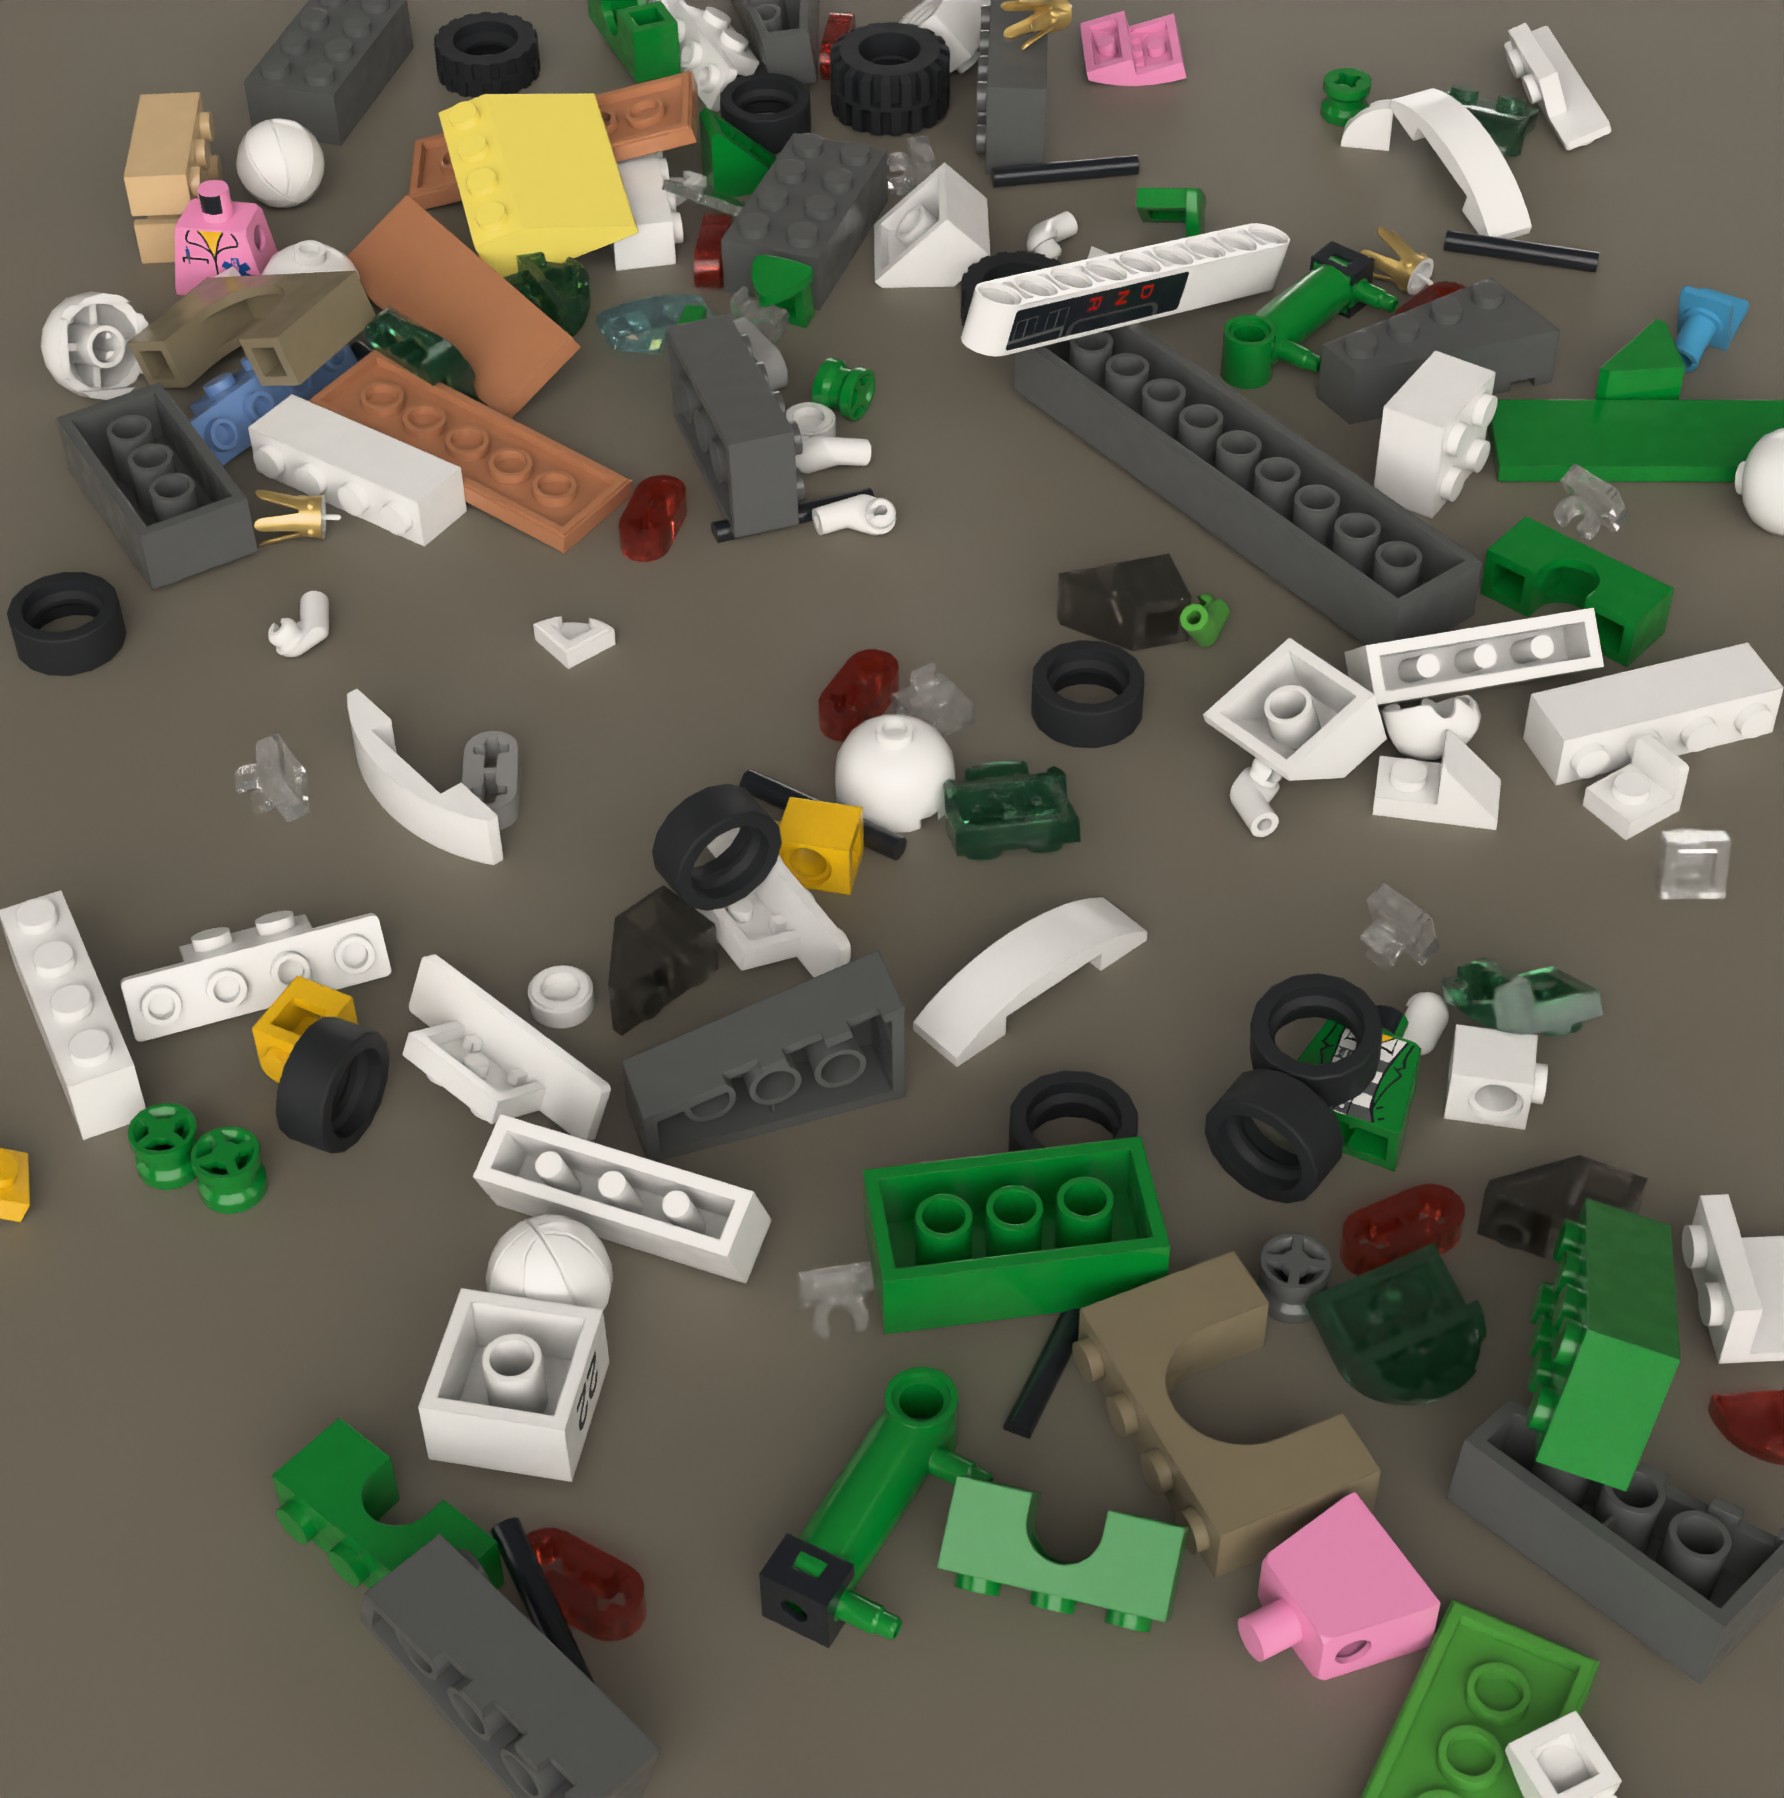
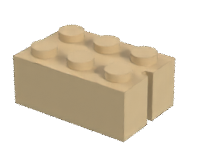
(166, 165)

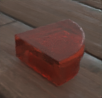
(1752, 1422)

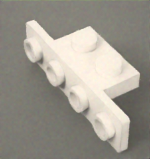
(710, 49)
(1555, 86)
(777, 923)
(250, 969)
(496, 1057)

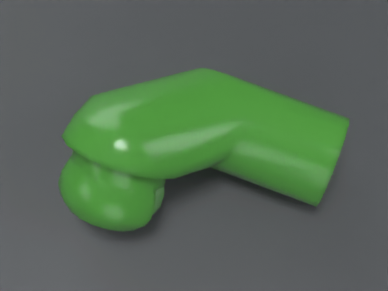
(1205, 620)

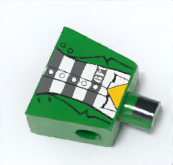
(1379, 1117)

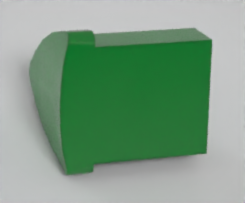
(1173, 206)
(785, 285)

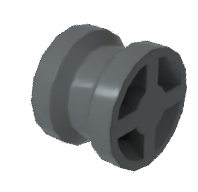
(1303, 1264)

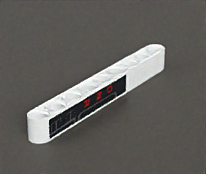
(1122, 289)

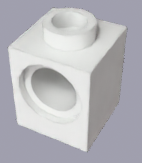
(1493, 1077)

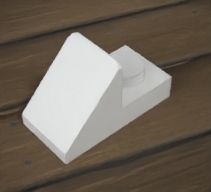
(1448, 792)

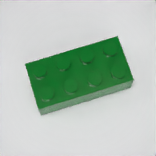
(1012, 1233)
(1603, 1344)

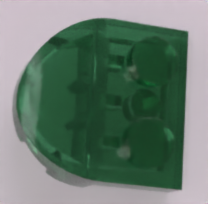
(1503, 119)
(555, 288)
(420, 351)
(1008, 810)
(1524, 1002)
(1401, 1330)

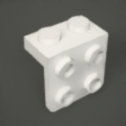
(1736, 1283)

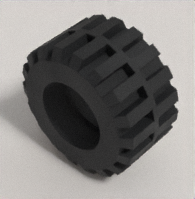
(890, 78)

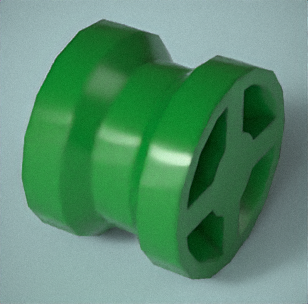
(1345, 94)
(844, 388)
(163, 1144)
(231, 1152)

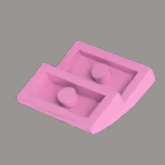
(1132, 54)

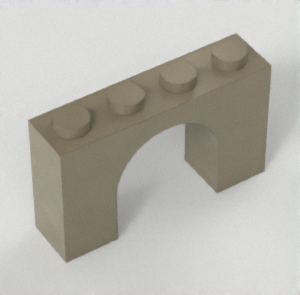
(280, 320)
(1229, 1494)

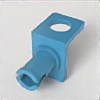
(1705, 320)

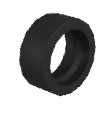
(767, 94)
(70, 650)
(1084, 723)
(695, 826)
(1328, 999)
(332, 1084)
(1070, 1095)
(1292, 1112)

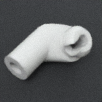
(1046, 235)
(826, 452)
(857, 513)
(297, 638)
(1252, 796)
(1427, 1019)

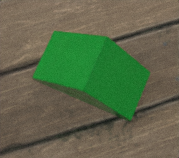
(731, 158)
(1644, 368)

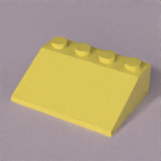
(536, 176)

